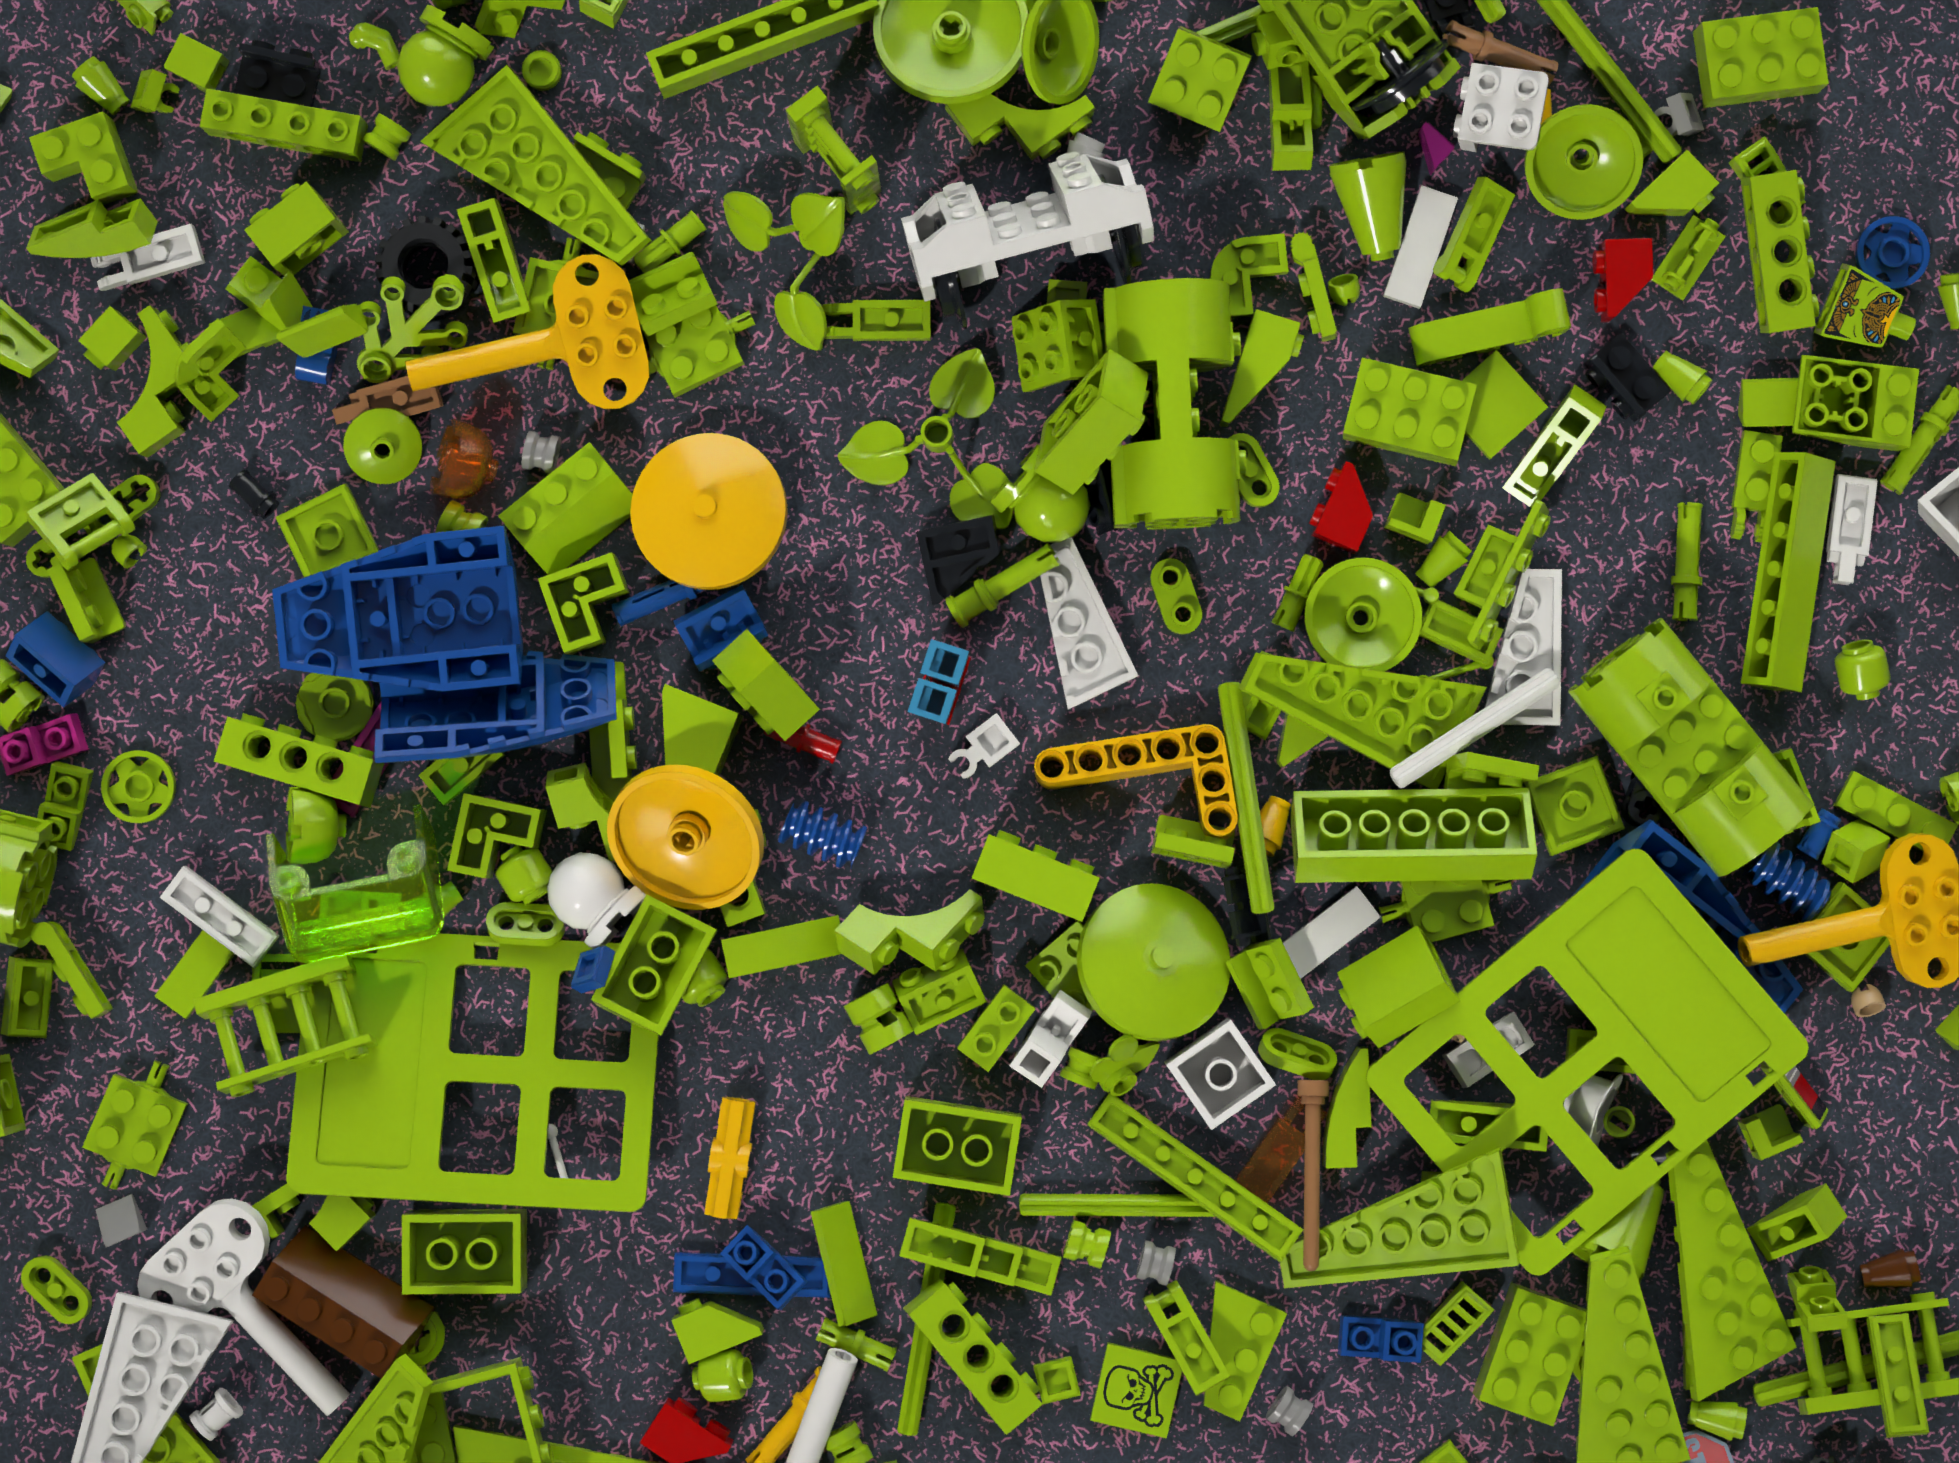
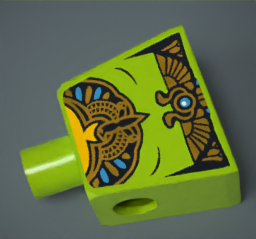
(1862, 310)

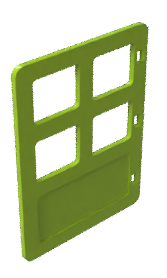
(1659, 999)
(379, 1118)

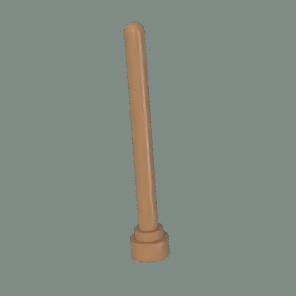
(1313, 1096)

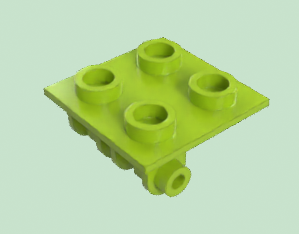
(1057, 965)

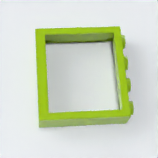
(522, 1384)

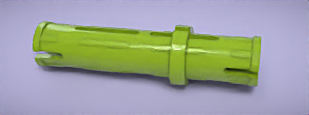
(1932, 427)
(1687, 562)

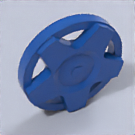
(1893, 252)

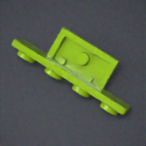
(1494, 569)
(610, 744)

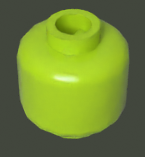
(1862, 669)
(524, 874)
(707, 982)
(723, 1376)

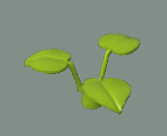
(820, 229)
(963, 388)

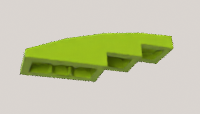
(980, 1256)

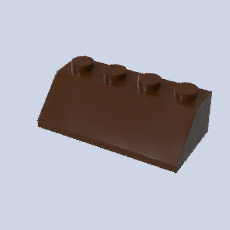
(343, 1302)

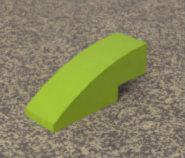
(1291, 117)
(94, 231)
(781, 946)
(1347, 1111)

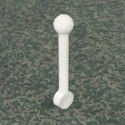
(552, 1133)

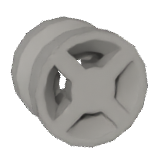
(540, 452)
(1156, 1262)
(1289, 1411)

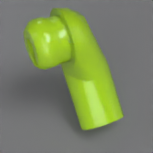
(371, 36)

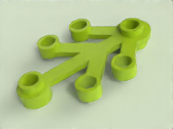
(409, 332)

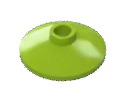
(388, 428)

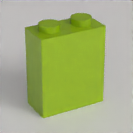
(1396, 987)

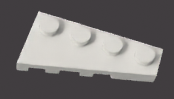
(1083, 634)
(1531, 645)

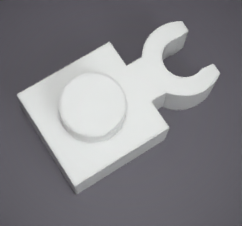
(989, 742)

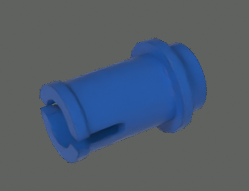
(1819, 834)

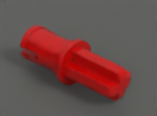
(811, 742)

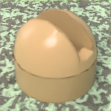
(1871, 998)

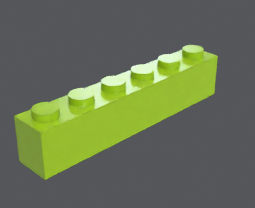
(752, 40)
(1788, 571)

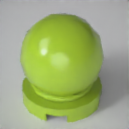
(439, 62)
(1041, 506)

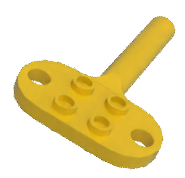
(592, 333)
(1914, 913)

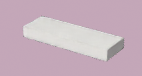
(1420, 247)
(219, 916)
(1330, 931)

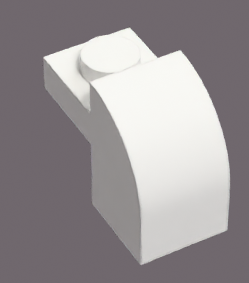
(1050, 1038)

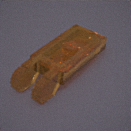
(1275, 1155)

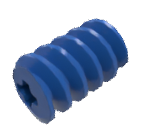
(822, 834)
(1790, 881)

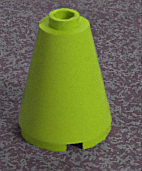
(1373, 200)
(1630, 1227)

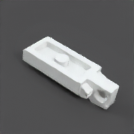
(1850, 525)

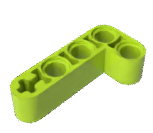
(1490, 328)

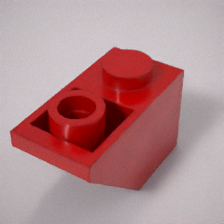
(1625, 270)
(1345, 513)
(680, 1438)

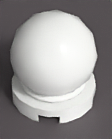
(591, 896)

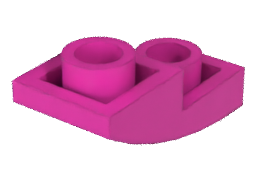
(42, 744)

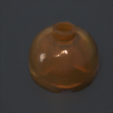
(463, 461)

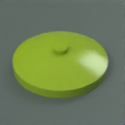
(949, 46)
(1153, 962)

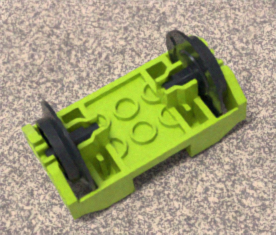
(1368, 53)

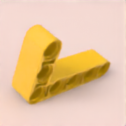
(1151, 763)

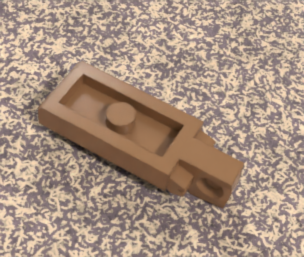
(390, 394)

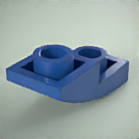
(764, 1267)
(1380, 1338)

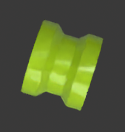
(387, 137)
(1079, 1067)

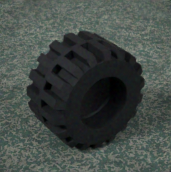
(417, 236)

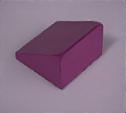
(1434, 146)

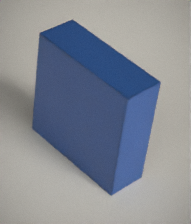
(592, 969)

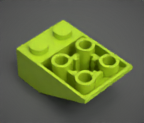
(1855, 402)

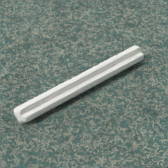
(1474, 728)

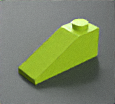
(494, 259)
(1265, 353)
(1555, 446)
(1466, 1119)

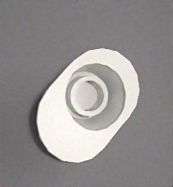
(1591, 1102)

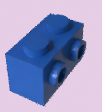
(55, 659)

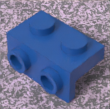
(718, 624)

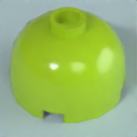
(312, 826)

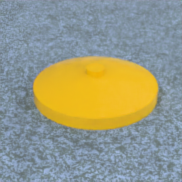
(709, 511)
(685, 837)

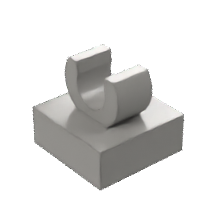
(1683, 113)

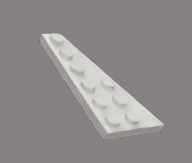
(143, 1376)

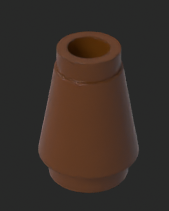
(1891, 1270)

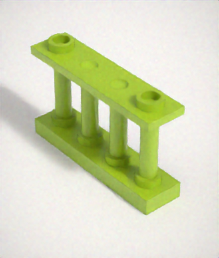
(814, 130)
(258, 996)
(1859, 1391)

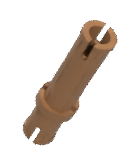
(1487, 47)

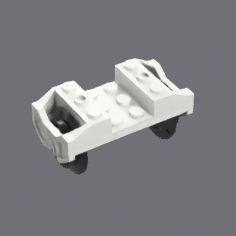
(1092, 208)

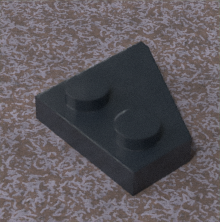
(957, 553)

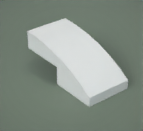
(1470, 1066)

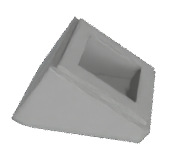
(120, 1220)

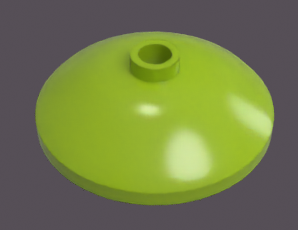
(1060, 48)
(1597, 181)
(1385, 598)

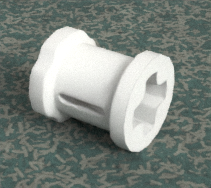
(216, 1414)

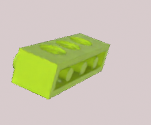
(283, 125)
(1763, 235)
(240, 750)
(1004, 1407)

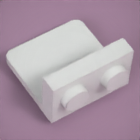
(1501, 107)

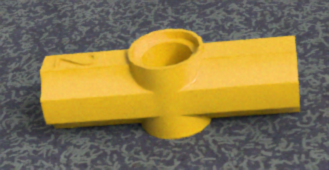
(729, 1158)

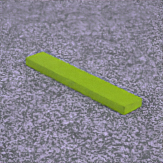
(1195, 1177)

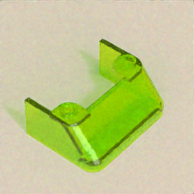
(364, 911)

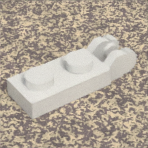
(166, 254)

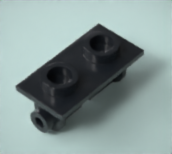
(1101, 500)
(1245, 925)

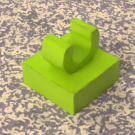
(149, 92)

